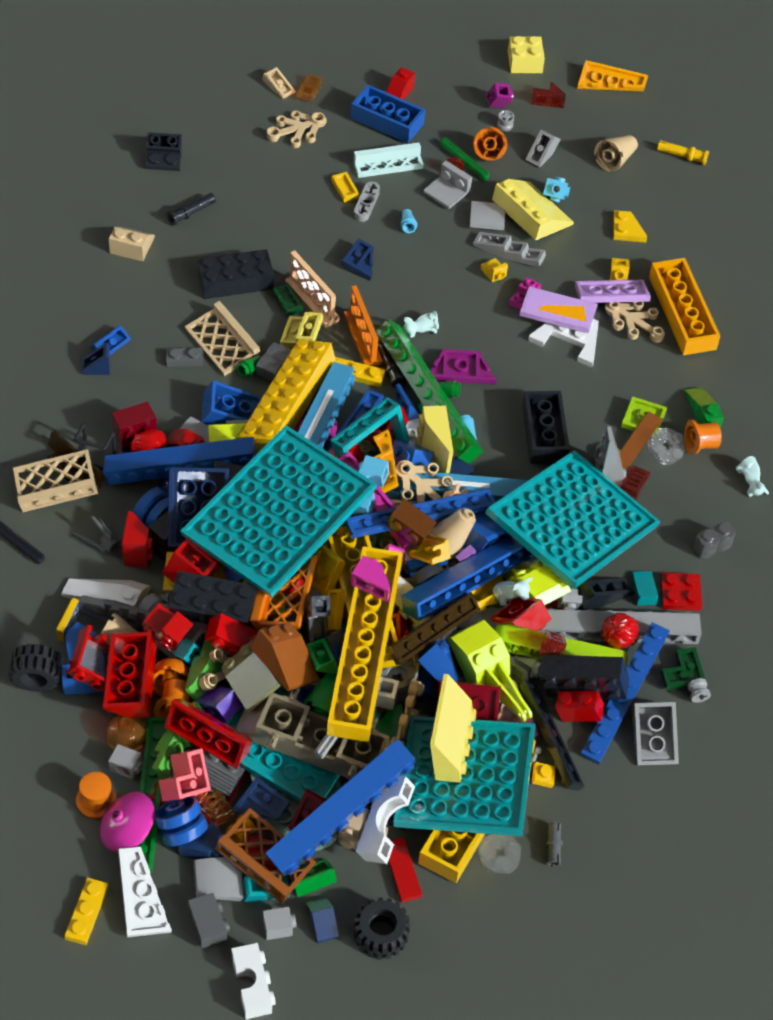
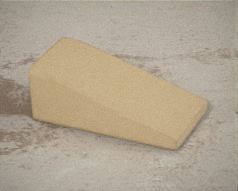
(278, 83)

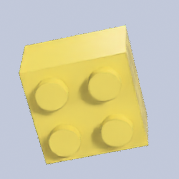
(525, 54)

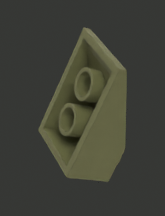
(249, 677)

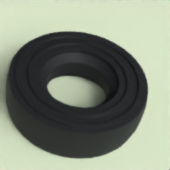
(425, 574)

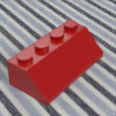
(130, 674)
(208, 733)

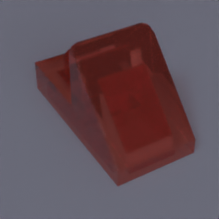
(551, 98)
(552, 644)

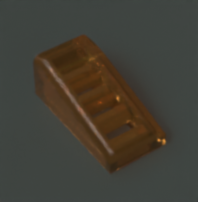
(222, 817)

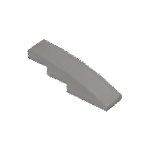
(511, 250)

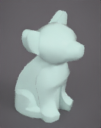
(424, 323)
(751, 472)
(509, 591)

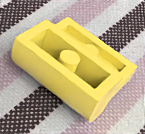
(301, 328)

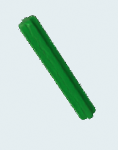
(468, 161)

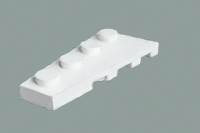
(141, 902)

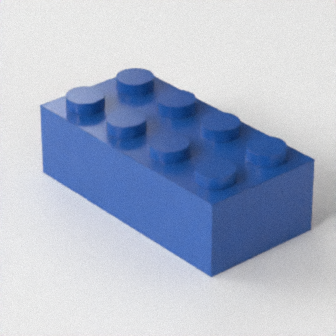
(388, 113)

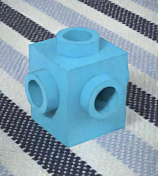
(550, 187)

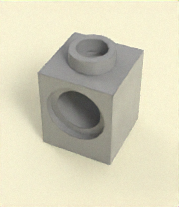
(125, 762)

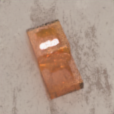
(310, 87)

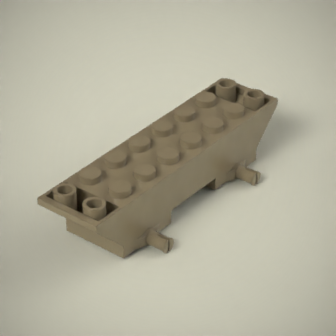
(294, 730)

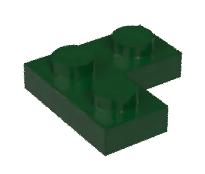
(688, 669)

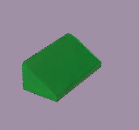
(322, 656)
(318, 877)

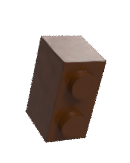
(411, 523)

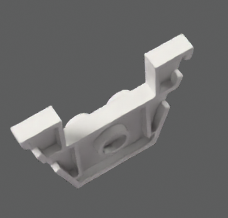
(578, 338)

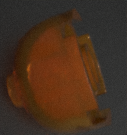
(126, 732)

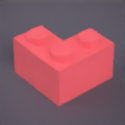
(189, 776)

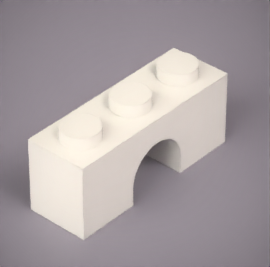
(249, 962)

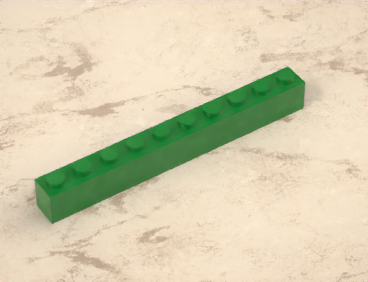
(427, 387)

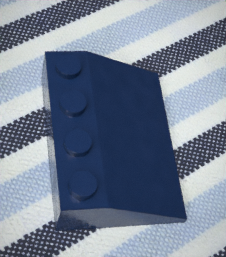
(188, 494)

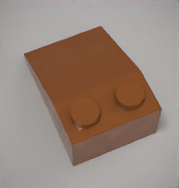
(285, 655)

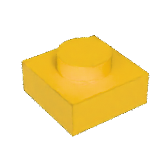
(543, 774)

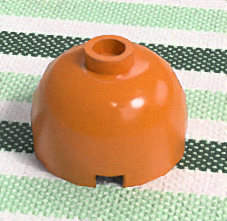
(490, 144)
(168, 669)

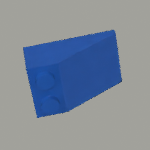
(227, 403)
(438, 660)

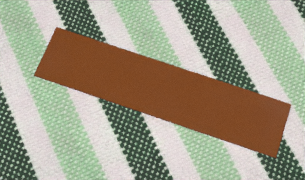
(639, 439)

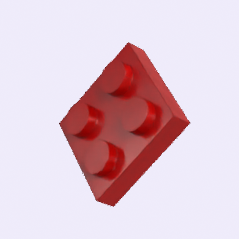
(681, 591)

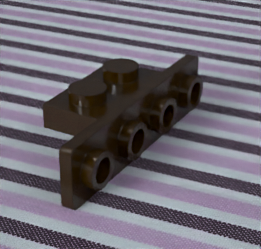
(63, 447)

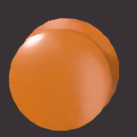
(701, 436)
(171, 690)
(94, 795)

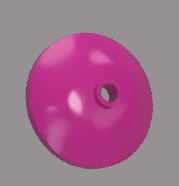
(127, 821)

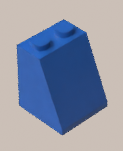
(484, 533)

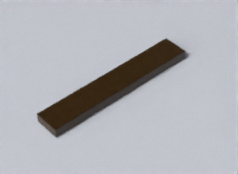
(433, 628)

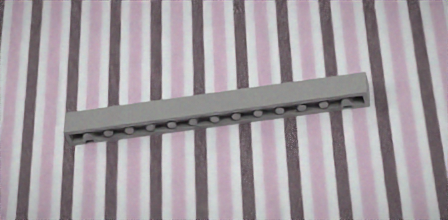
(587, 624)

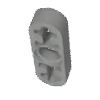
(365, 195)

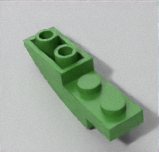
(200, 666)
(168, 745)

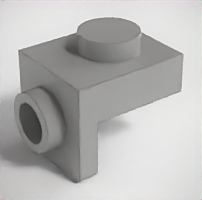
(570, 600)

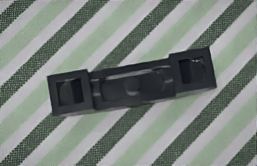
(317, 620)

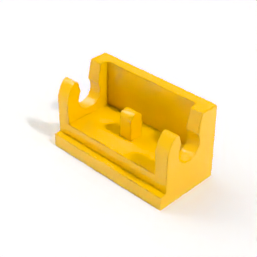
(432, 550)

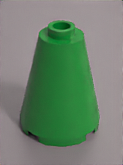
(321, 696)

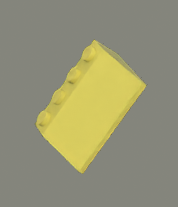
(530, 208)
(436, 436)
(451, 732)

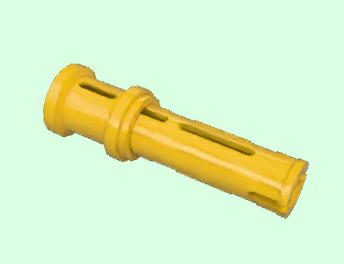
(689, 153)

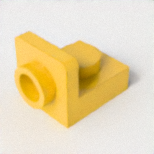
(619, 269)
(494, 270)

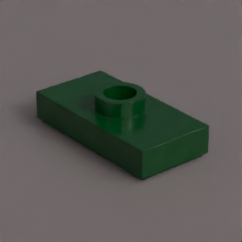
(287, 299)

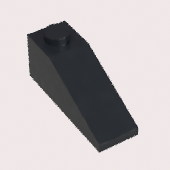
(603, 592)

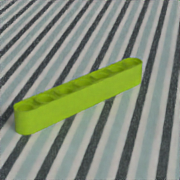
(528, 643)

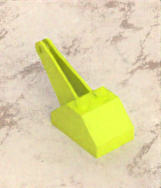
(545, 583)
(487, 661)

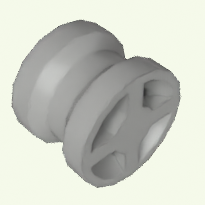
(505, 120)
(698, 690)

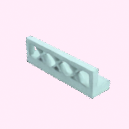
(387, 156)

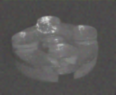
(670, 437)
(500, 864)

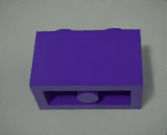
(220, 703)

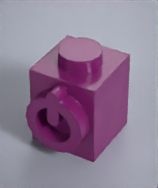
(499, 95)

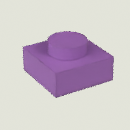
(465, 553)

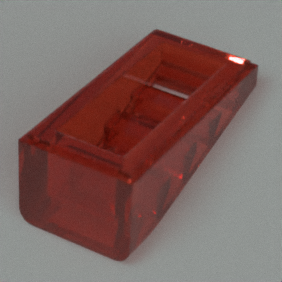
(635, 492)

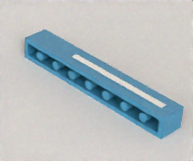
(327, 403)
(498, 486)

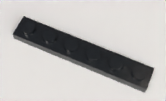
(551, 735)

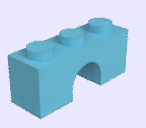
(377, 471)

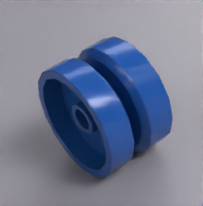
(152, 505)
(180, 821)

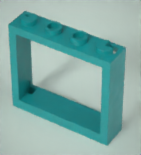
(368, 423)

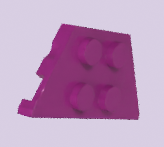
(463, 367)

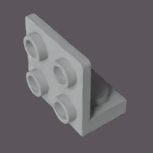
(450, 186)

